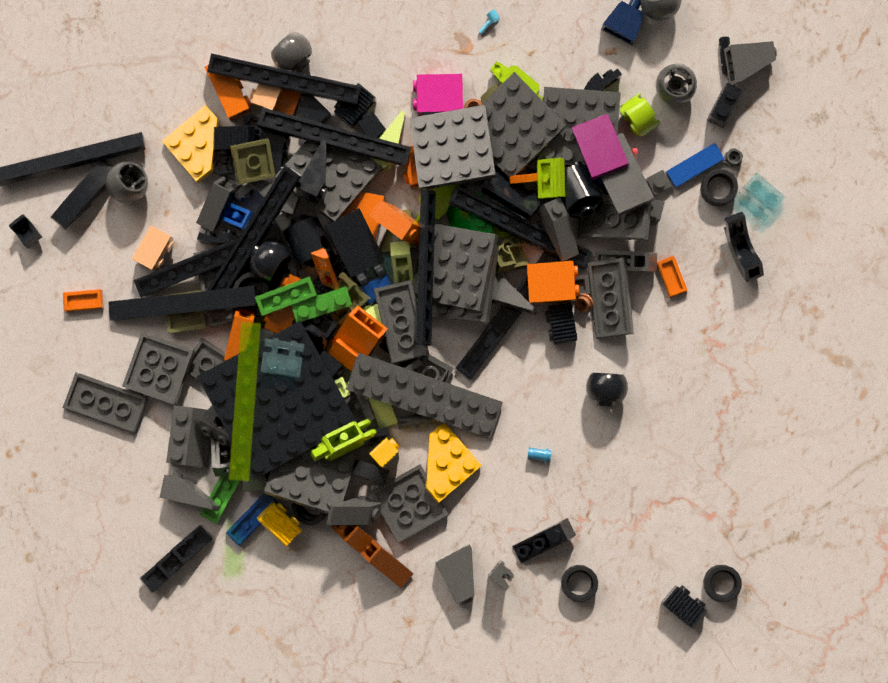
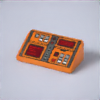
(324, 268)

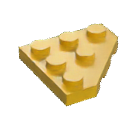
(194, 143)
(447, 463)

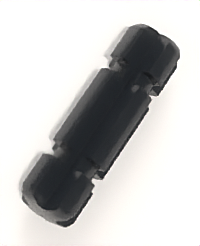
(724, 43)

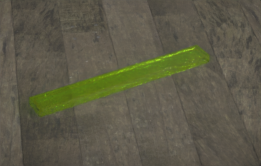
(244, 401)

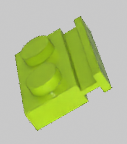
(551, 178)

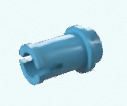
(540, 454)

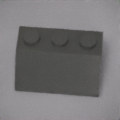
(186, 441)

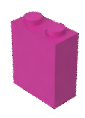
(438, 93)

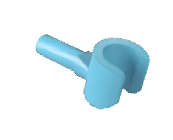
(493, 18)

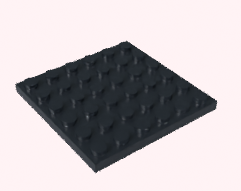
(288, 410)

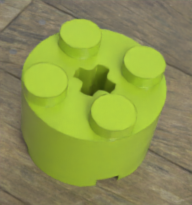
(639, 114)

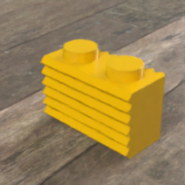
(385, 451)
(280, 523)

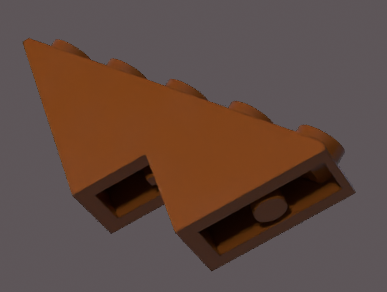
(374, 553)

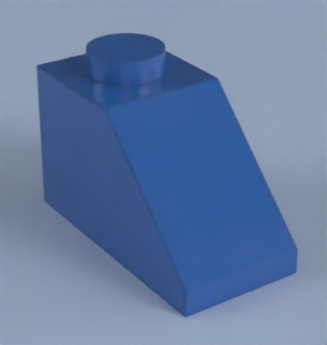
(236, 216)

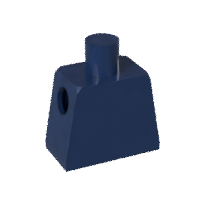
(624, 21)

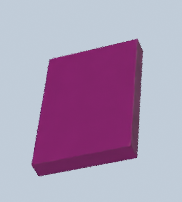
(600, 146)

